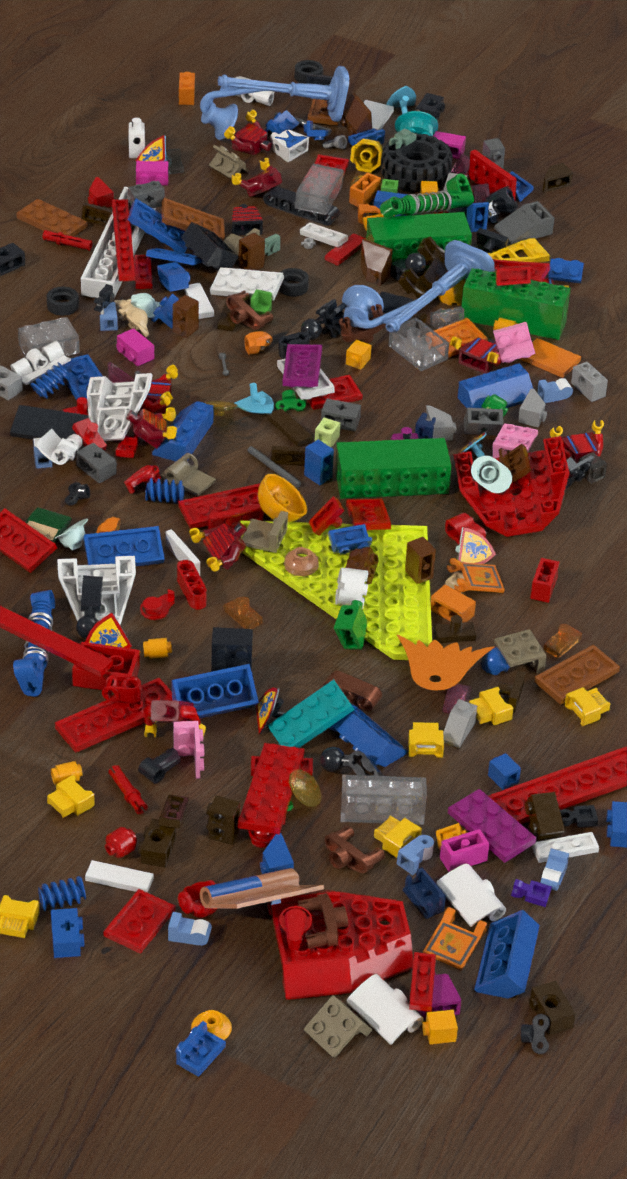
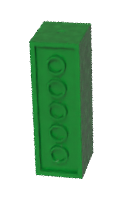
(405, 233)
(537, 303)
(392, 468)

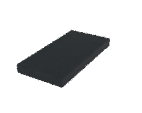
(36, 422)

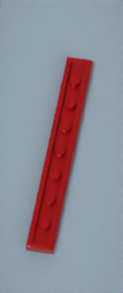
(123, 240)
(54, 642)

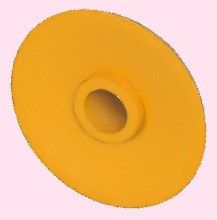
(216, 1023)

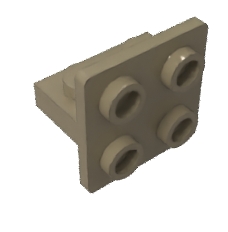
(227, 163)

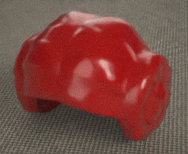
(190, 900)

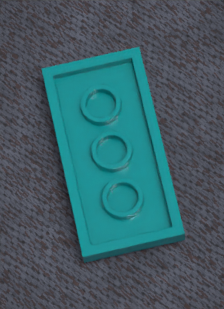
(311, 716)

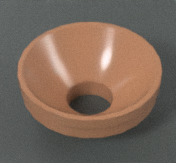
(301, 565)

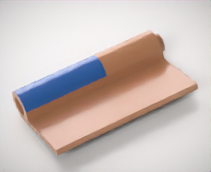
(255, 890)

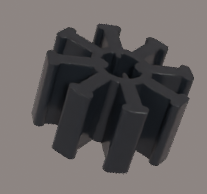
(330, 315)

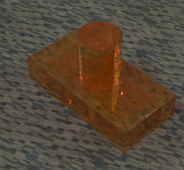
(243, 613)
(562, 640)

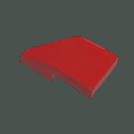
(128, 446)

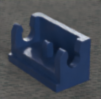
(425, 428)
(424, 894)

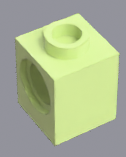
(328, 431)

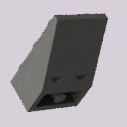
(526, 222)

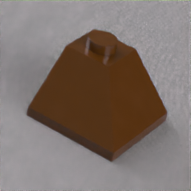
(375, 262)

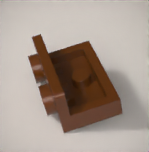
(516, 461)
(364, 560)

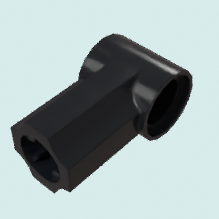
(156, 768)

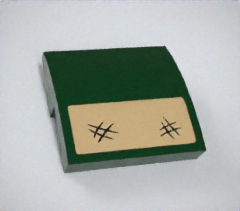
(48, 523)

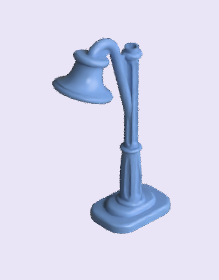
(222, 118)
(458, 260)

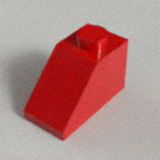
(100, 194)

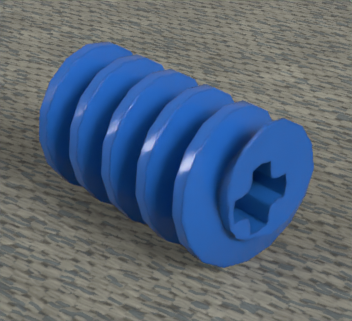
(50, 381)
(164, 490)
(61, 893)

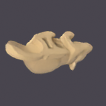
(137, 317)

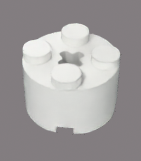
(351, 586)

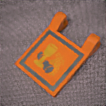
(477, 577)
(452, 943)

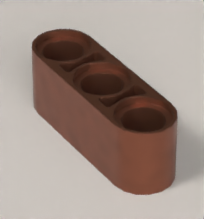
(358, 692)

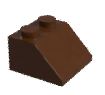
(356, 116)

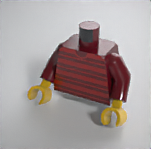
(250, 138)
(260, 182)
(153, 426)
(222, 543)

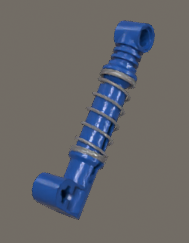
(31, 668)

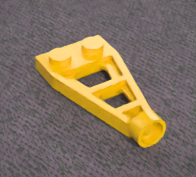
(531, 247)

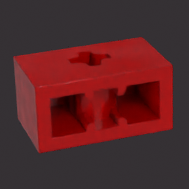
(544, 580)

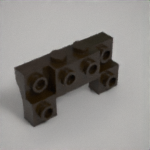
(433, 271)

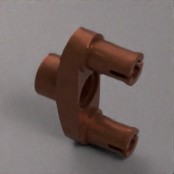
(244, 313)
(352, 333)
(345, 854)
(333, 918)

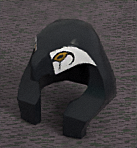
(500, 202)

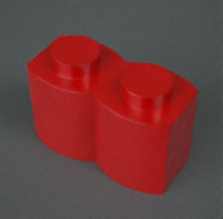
(454, 526)

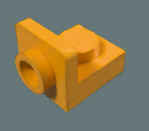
(449, 832)

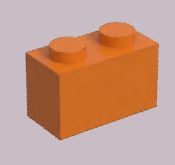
(186, 88)
(364, 189)
(449, 602)

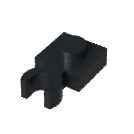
(105, 297)
(581, 815)

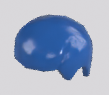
(494, 662)

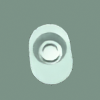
(145, 302)
(491, 474)
(73, 536)

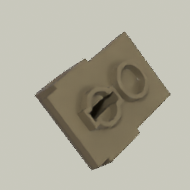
(192, 479)

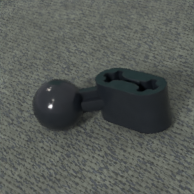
(414, 260)
(309, 329)
(90, 604)
(334, 759)

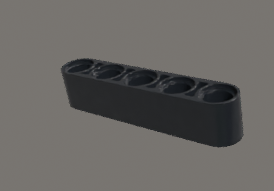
(285, 201)

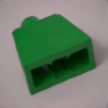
(351, 625)

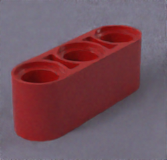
(191, 584)

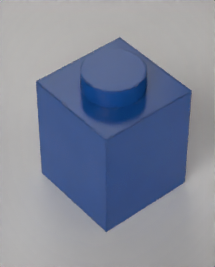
(504, 771)

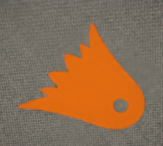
(444, 662)

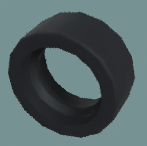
(304, 67)
(291, 289)
(62, 293)

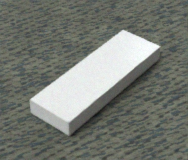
(324, 234)
(196, 292)
(180, 550)
(574, 845)
(118, 876)

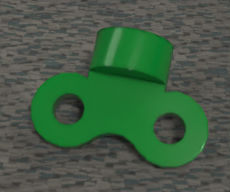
(290, 402)

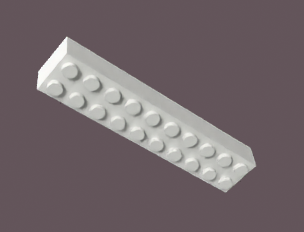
(103, 262)

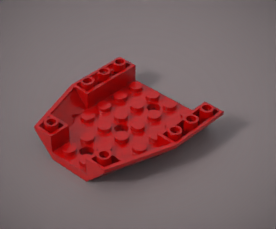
(538, 497)
(361, 951)

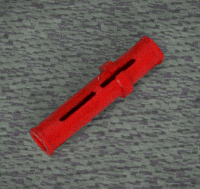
(61, 238)
(131, 794)

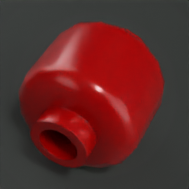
(120, 842)

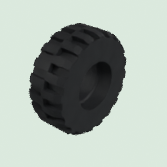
(419, 161)

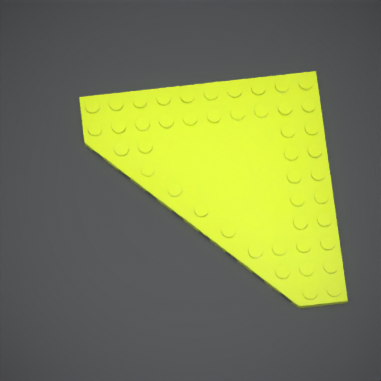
(393, 598)

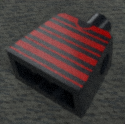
(246, 219)

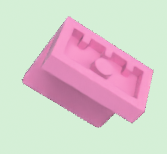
(514, 342)
(512, 436)
(187, 742)

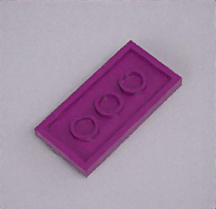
(302, 365)
(500, 829)

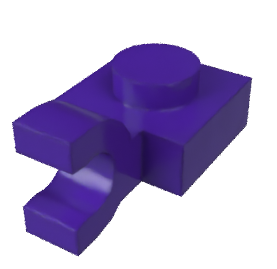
(535, 892)

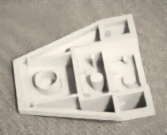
(113, 401)
(116, 584)

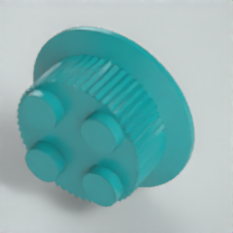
(417, 122)

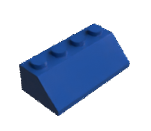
(508, 383)
(191, 426)
(217, 691)
(369, 738)
(507, 956)

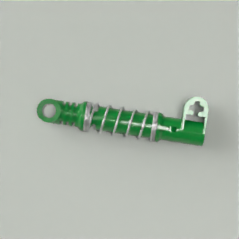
(457, 196)

